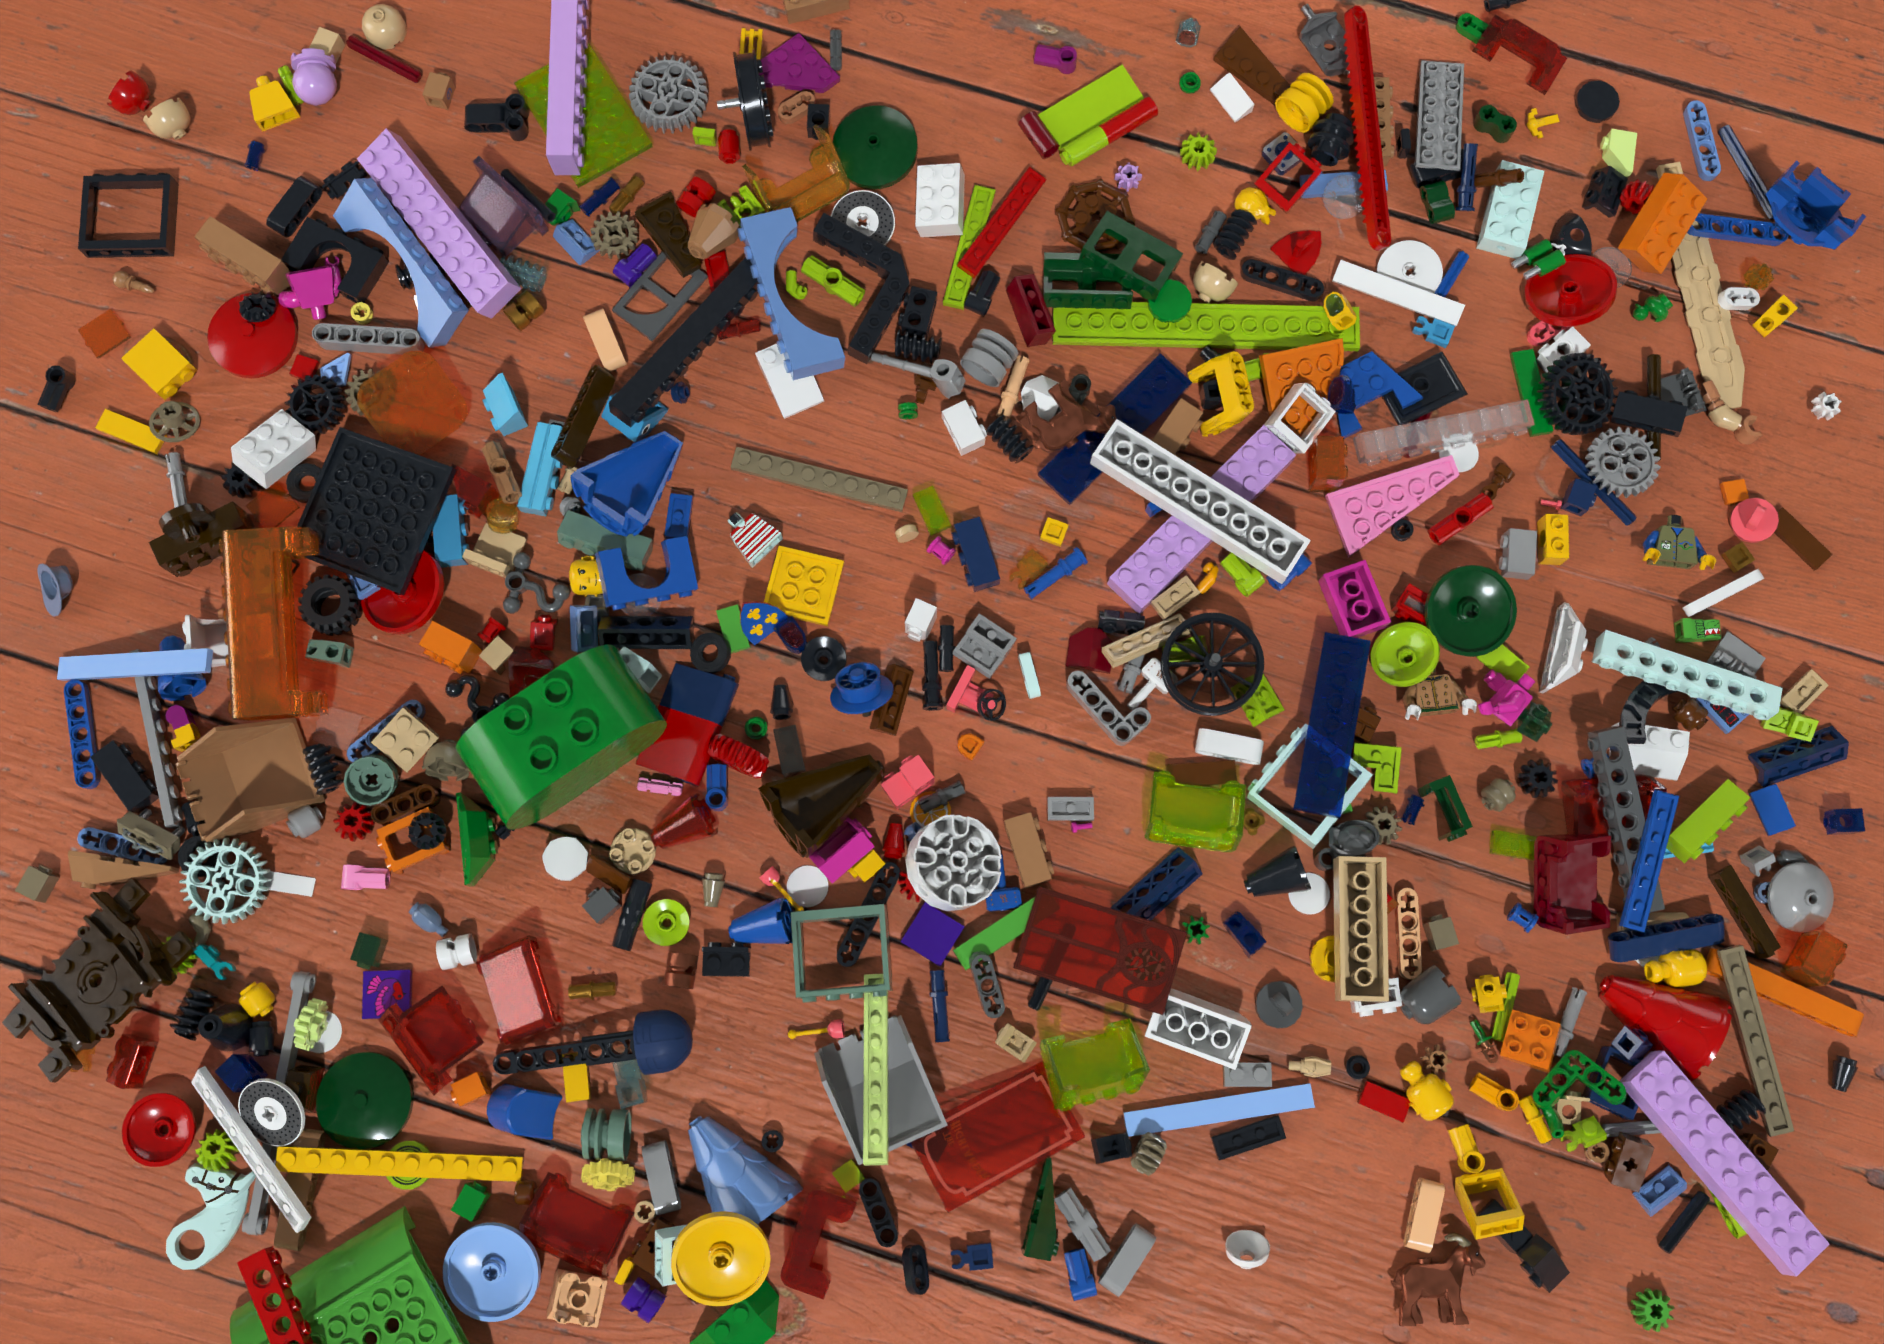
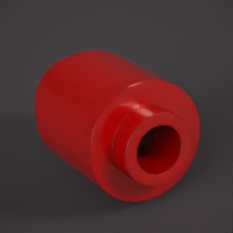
(728, 146)

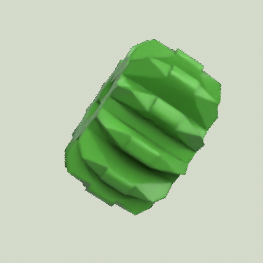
(1660, 1309)

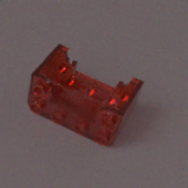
(798, 1268)

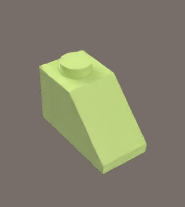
(1619, 150)

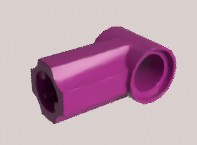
(1054, 58)

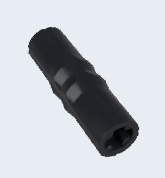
(631, 915)

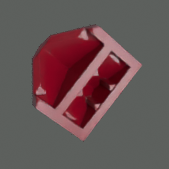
(1086, 651)

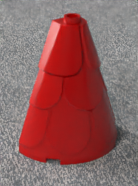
(1676, 1020)

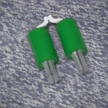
(1542, 258)

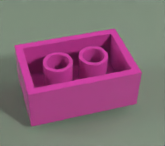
(1354, 600)

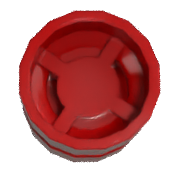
(697, 194)

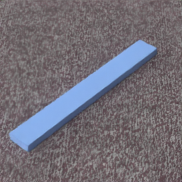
(135, 664)
(1218, 1109)

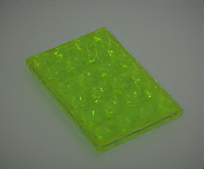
(610, 127)

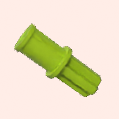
(1498, 739)

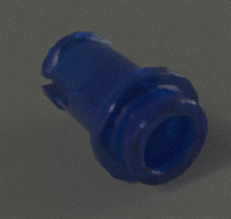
(254, 155)
(1413, 808)

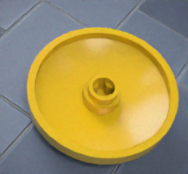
(720, 1258)

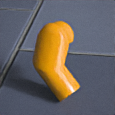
(1209, 579)

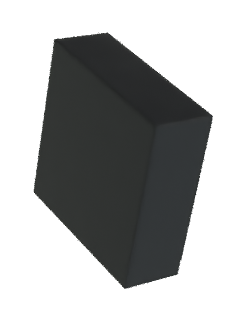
(1403, 143)

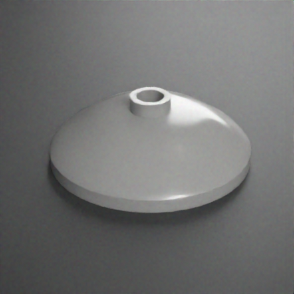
(1790, 895)

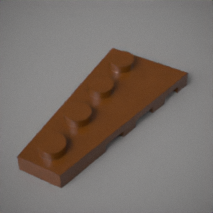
(1251, 66)

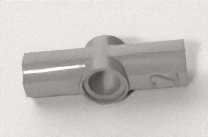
(1082, 1224)

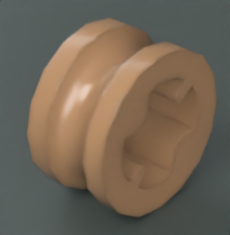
(1604, 1154)

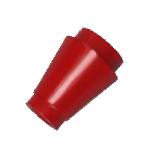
(894, 842)

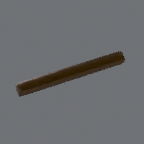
(1654, 389)

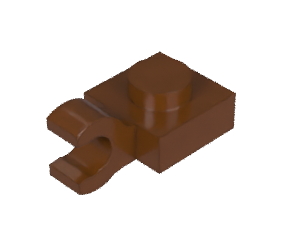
(924, 383)

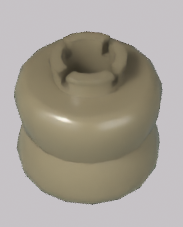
(1498, 794)

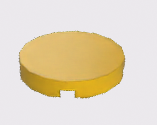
(1323, 959)

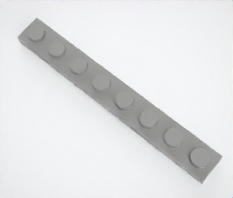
(159, 750)

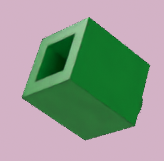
(471, 1201)

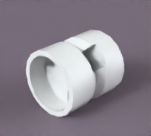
(456, 951)

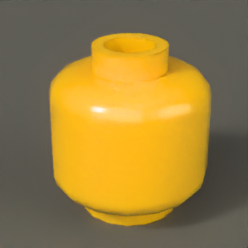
(257, 999)

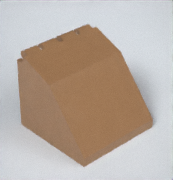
(246, 777)

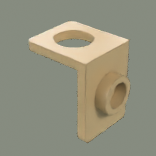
(1573, 1099)

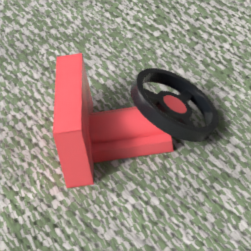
(975, 697)

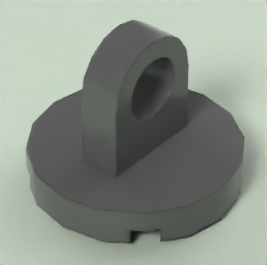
(1278, 1004)

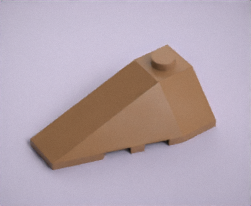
(104, 871)

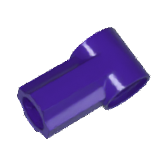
(631, 269)

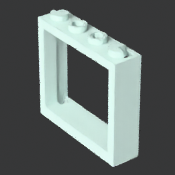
(1271, 769)

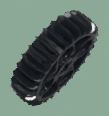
(1581, 393)

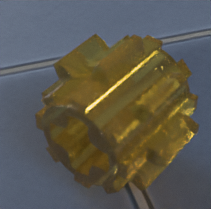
(1758, 276)

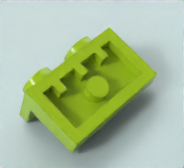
(1262, 704)

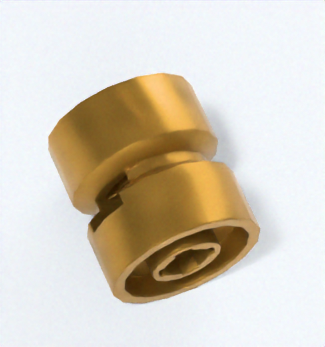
(530, 307)

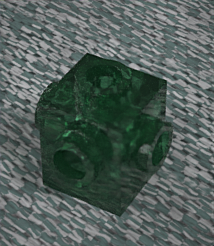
(1534, 721)

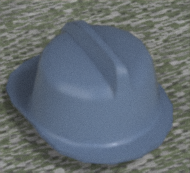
(55, 586)

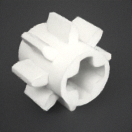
(1825, 406)

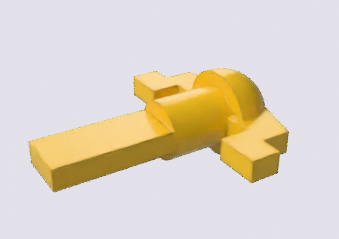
(1534, 123)

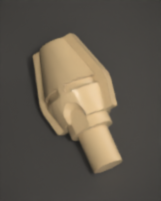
(1312, 1066)

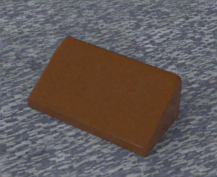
(608, 874)

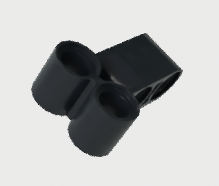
(499, 117)

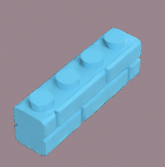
(540, 472)

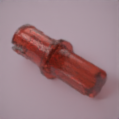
(738, 329)

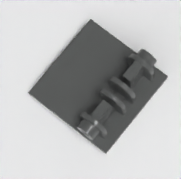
(1683, 388)

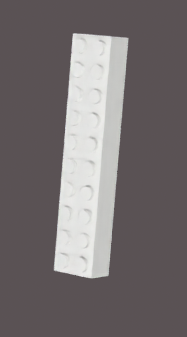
(1199, 501)

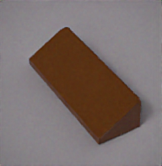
(887, 717)

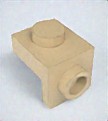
(1015, 1042)

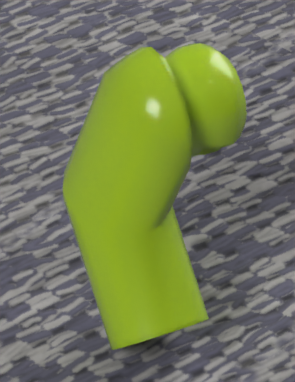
(793, 288)

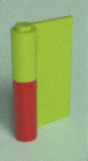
(1097, 115)

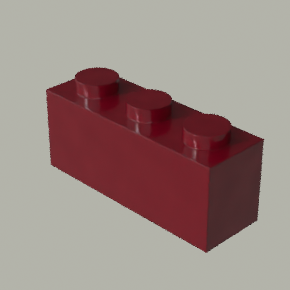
(1030, 310)

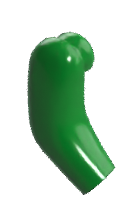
(1553, 1119)

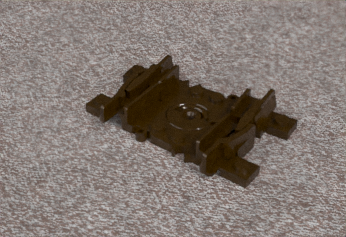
(74, 981)

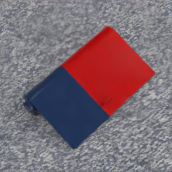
(695, 712)

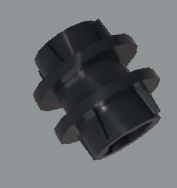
(1331, 139)

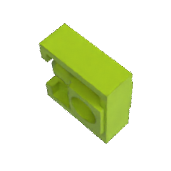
(750, 206)

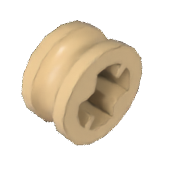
(638, 1207)

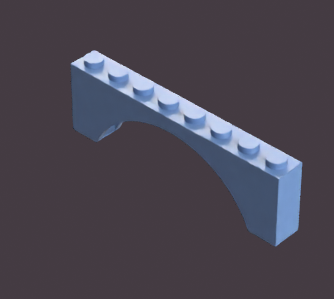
(438, 303)
(803, 348)

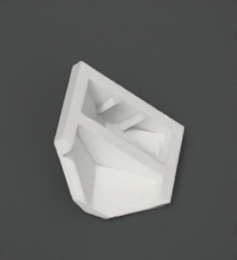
(1037, 391)

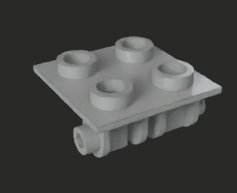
(1736, 656)

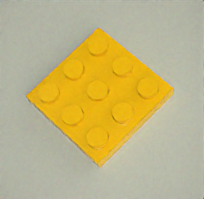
(804, 584)

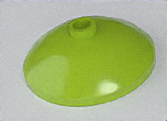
(1396, 646)

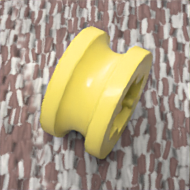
(358, 307)

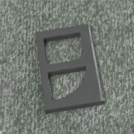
(653, 324)

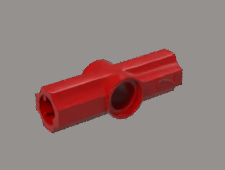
(1451, 526)

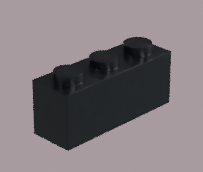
(1649, 413)
(126, 776)

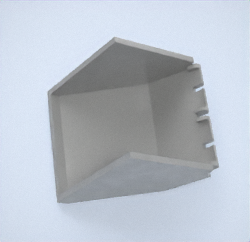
(910, 1096)

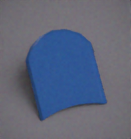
(523, 1111)

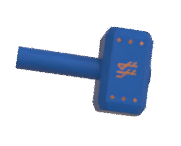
(1003, 898)

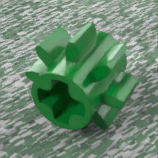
(1201, 929)

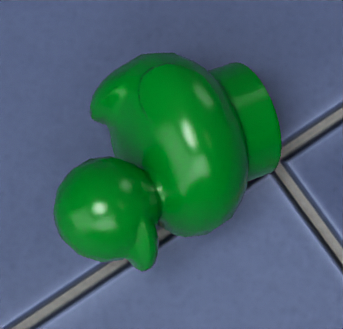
(1655, 305)

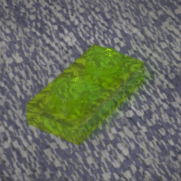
(931, 510)
(1512, 845)

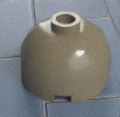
(444, 761)

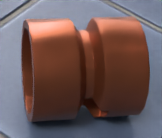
(680, 970)

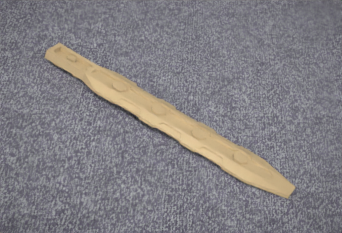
(1710, 324)

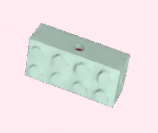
(1510, 213)

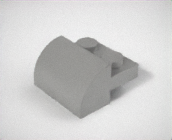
(984, 646)

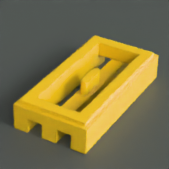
(751, 34)

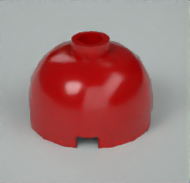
(130, 95)

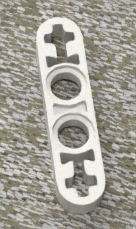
(1723, 593)

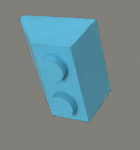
(504, 406)

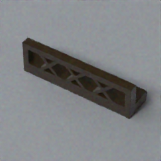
(1744, 912)

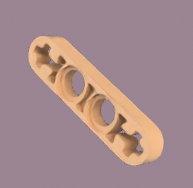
(1403, 933)

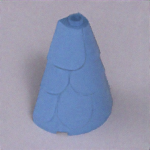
(736, 1174)

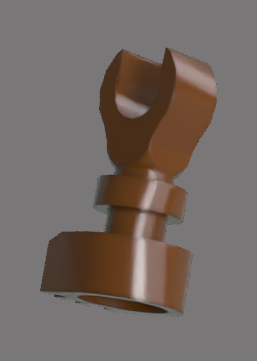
(1503, 475)

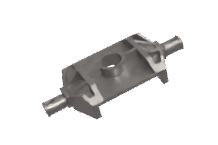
(1323, 30)

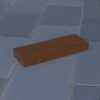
(1801, 540)
(1203, 773)

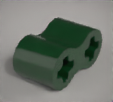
(1497, 125)
(1437, 202)

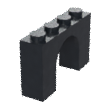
(317, 238)

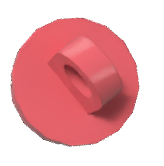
(1754, 520)

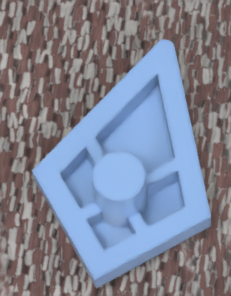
(337, 370)

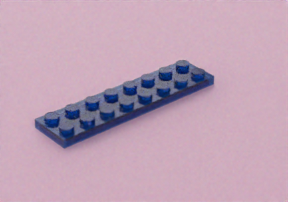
(1136, 407)
(1332, 725)

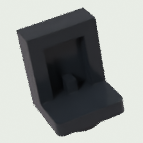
(1111, 1147)

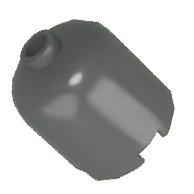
(1428, 997)

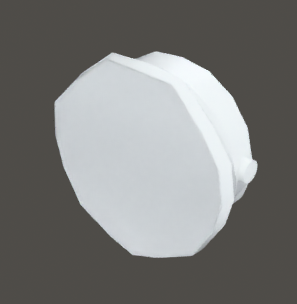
(565, 858)

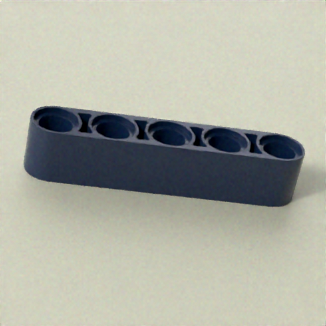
(1666, 937)

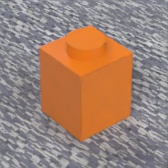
(470, 1089)

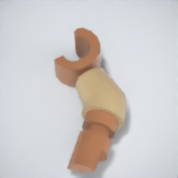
(1726, 418)

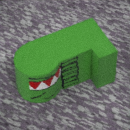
(1697, 630)

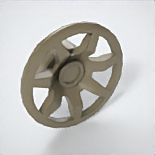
(173, 418)

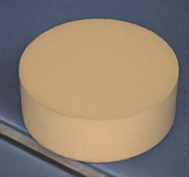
(906, 533)

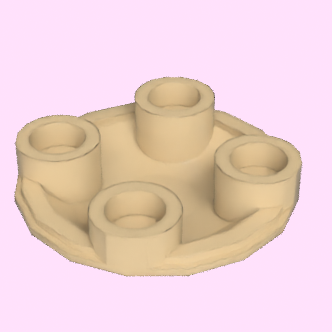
(632, 851)

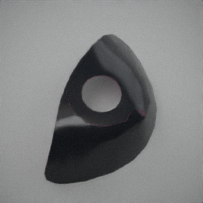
(1562, 230)

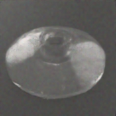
(1617, 261)

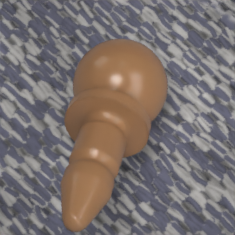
(123, 280)

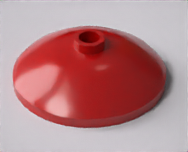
(144, 1132)

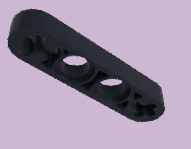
(1281, 283)

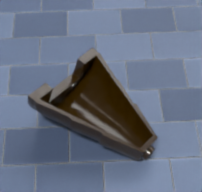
(820, 800)

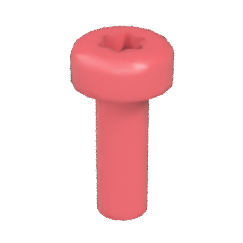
(1552, 504)

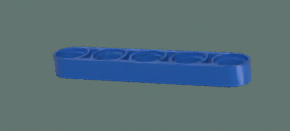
(1746, 227)
(74, 726)

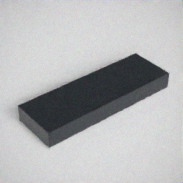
(1248, 1137)

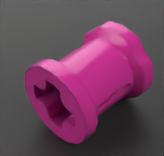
(941, 550)

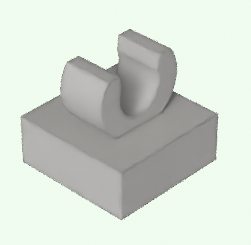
(1758, 859)

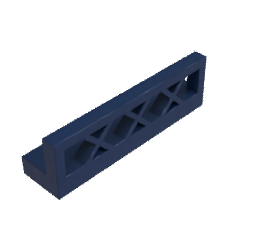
(1803, 758)
(1160, 892)

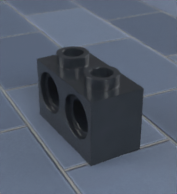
(922, 313)

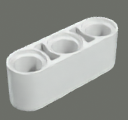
(1229, 746)

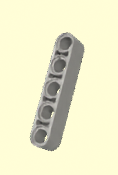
(359, 334)

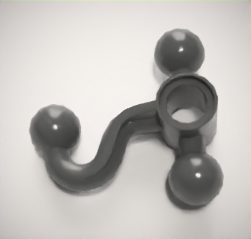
(513, 604)

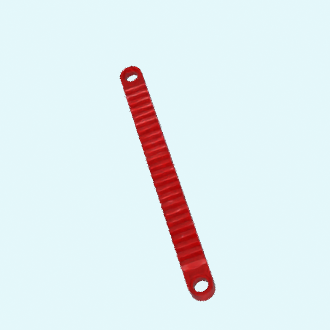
(1367, 128)

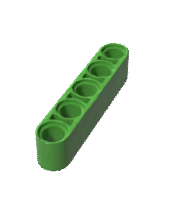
(995, 935)

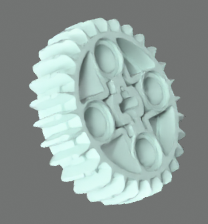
(218, 888)

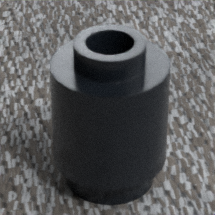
(261, 1038)

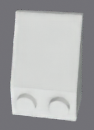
(789, 394)

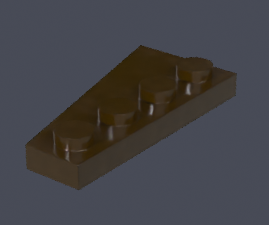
(669, 232)

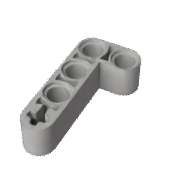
(1104, 705)

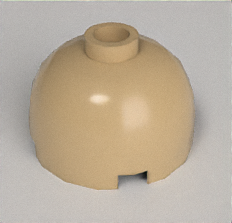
(383, 26)
(169, 119)
(1212, 283)

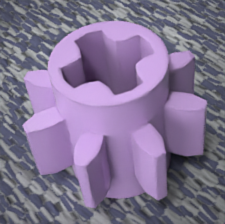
(1132, 181)

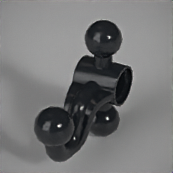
(455, 688)

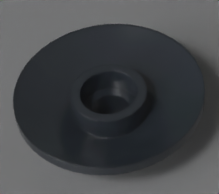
(823, 647)

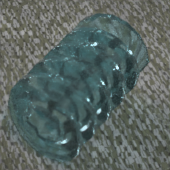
(524, 275)

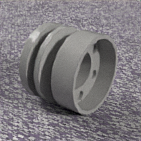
(989, 358)

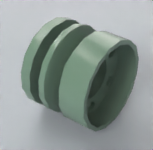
(357, 779)
(603, 1134)

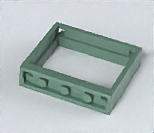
(854, 992)

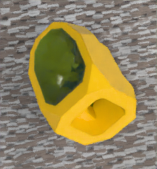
(1339, 311)

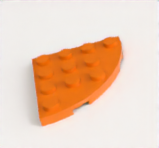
(1308, 364)

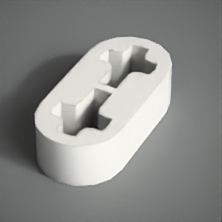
(1739, 302)

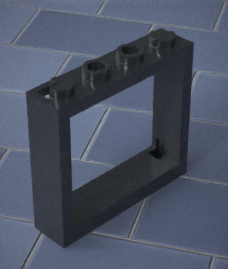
(128, 248)

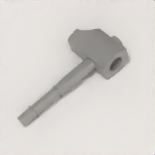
(943, 372)

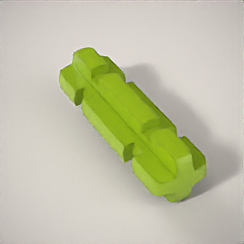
(287, 76)

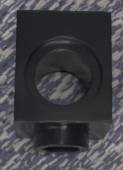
(817, 113)

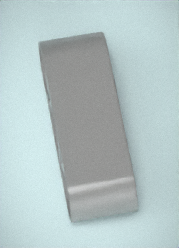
(661, 1177)
(1127, 1260)

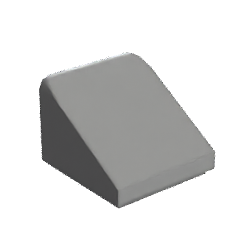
(601, 608)

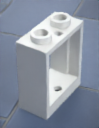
(1300, 444)

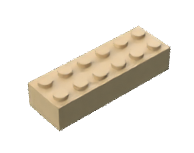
(1360, 929)

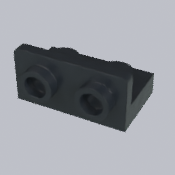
(1605, 191)
(726, 961)

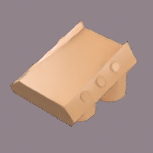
(576, 1298)

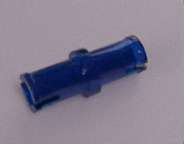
(599, 197)

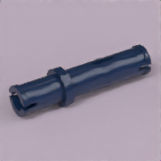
(939, 1006)

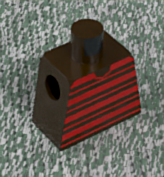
(304, 1082)

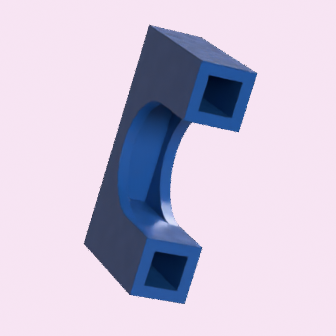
(620, 590)

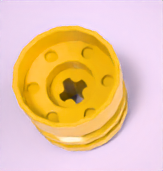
(1304, 102)

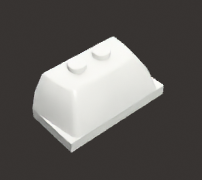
(1200, 1029)

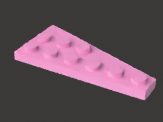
(1376, 505)

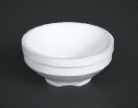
(1247, 1243)

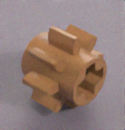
(1442, 1060)

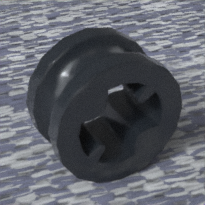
(1408, 526)
(780, 1141)

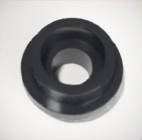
(1365, 1067)

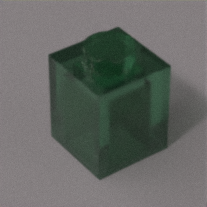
(368, 950)

